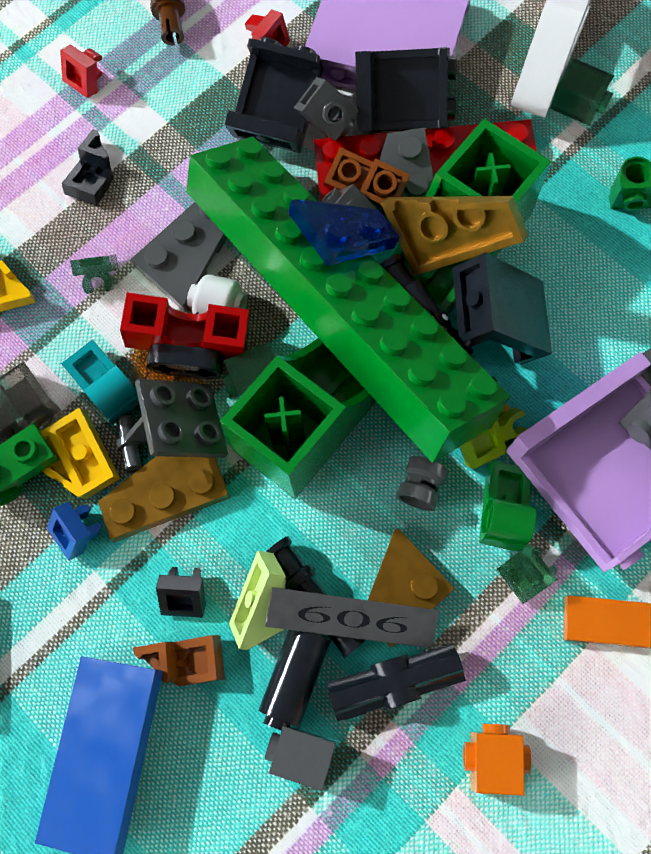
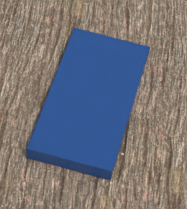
(99, 758)

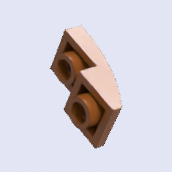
(373, 179)

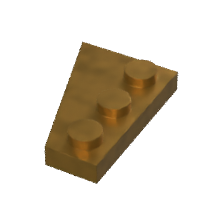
(453, 229)
(161, 493)

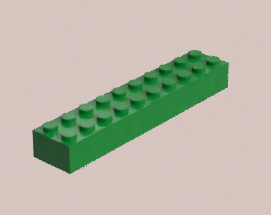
(351, 306)

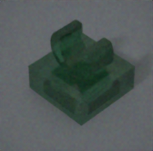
(95, 267)
(527, 573)

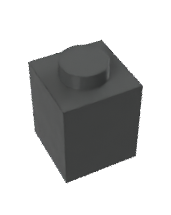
(300, 756)

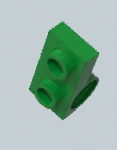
(632, 195)
(21, 460)
(506, 512)

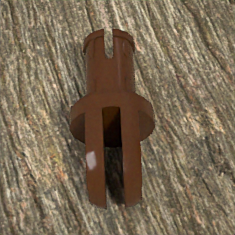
(169, 15)

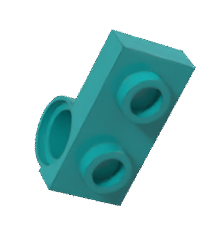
(102, 381)

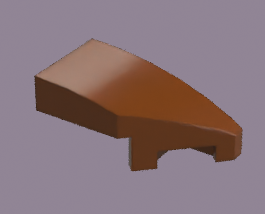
(187, 660)

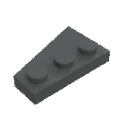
(180, 254)

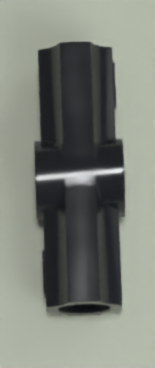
(395, 682)

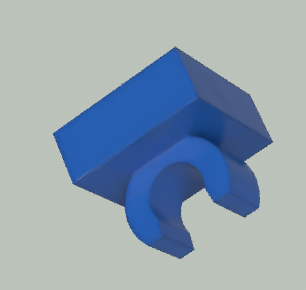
(70, 531)

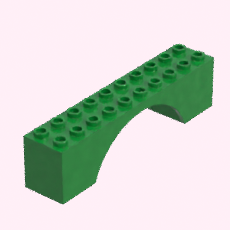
(308, 399)

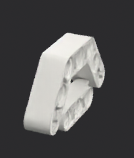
(549, 54)

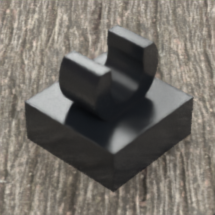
(181, 594)

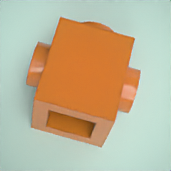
(497, 760)

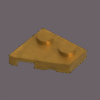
(408, 577)

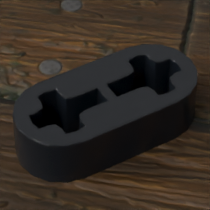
(185, 361)

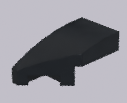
(91, 174)

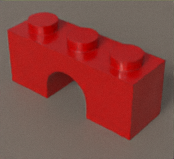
(153, 321)

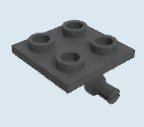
(175, 422)

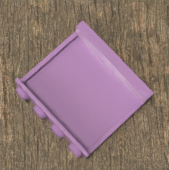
(380, 25)
(594, 468)

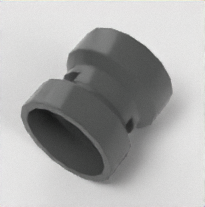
(422, 483)

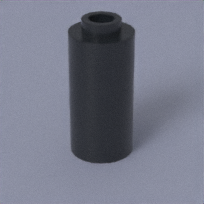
(293, 679)

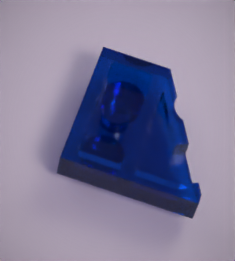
(343, 230)

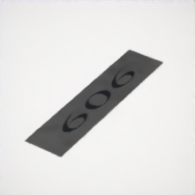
(351, 617)

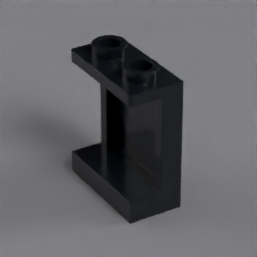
(405, 89)
(270, 90)
(501, 306)

